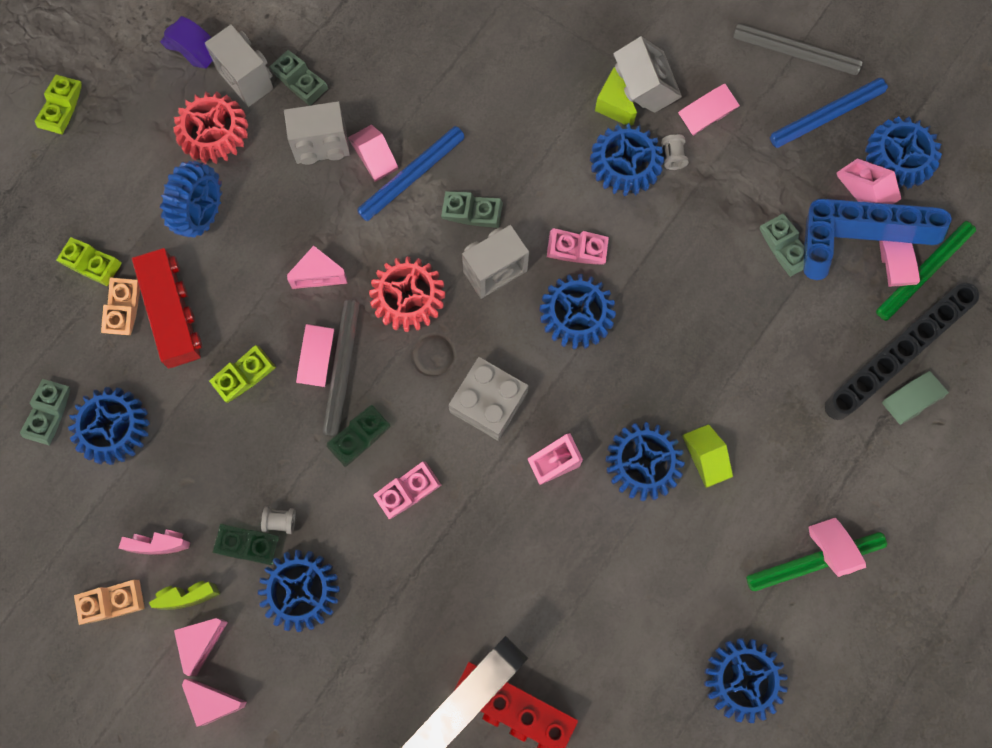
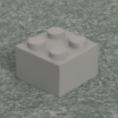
(240, 64)
(646, 75)
(317, 133)
(495, 261)
(488, 398)

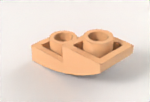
(122, 306)
(109, 602)

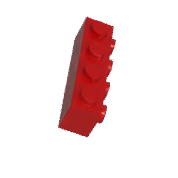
(166, 308)
(526, 716)

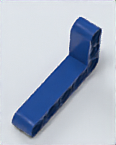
(868, 222)

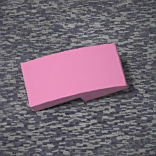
(708, 109)
(578, 248)
(900, 263)
(315, 355)
(407, 490)
(161, 543)
(837, 547)

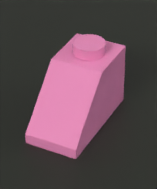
(870, 182)

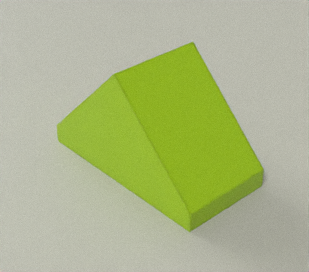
(614, 102)
(709, 455)

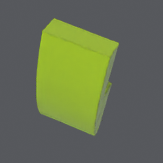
(60, 104)
(88, 261)
(242, 375)
(176, 598)

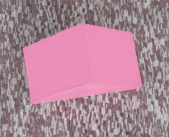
(374, 152)
(316, 270)
(556, 459)
(197, 642)
(209, 703)

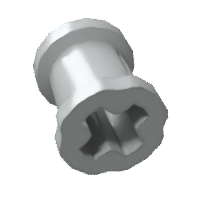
(674, 152)
(278, 520)

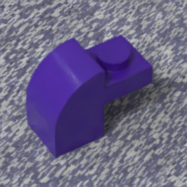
(189, 41)

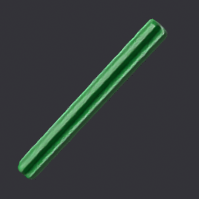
(926, 270)
(808, 564)

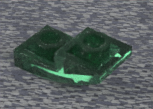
(358, 436)
(245, 544)

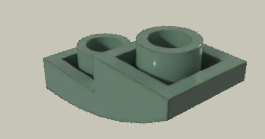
(298, 77)
(471, 210)
(784, 243)
(915, 397)
(46, 412)

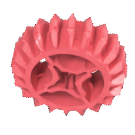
(213, 141)
(387, 285)

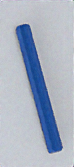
(828, 112)
(410, 173)

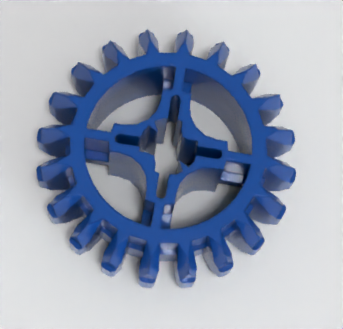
(635, 147)
(920, 151)
(191, 199)
(569, 303)
(85, 430)
(642, 449)
(277, 576)
(752, 693)

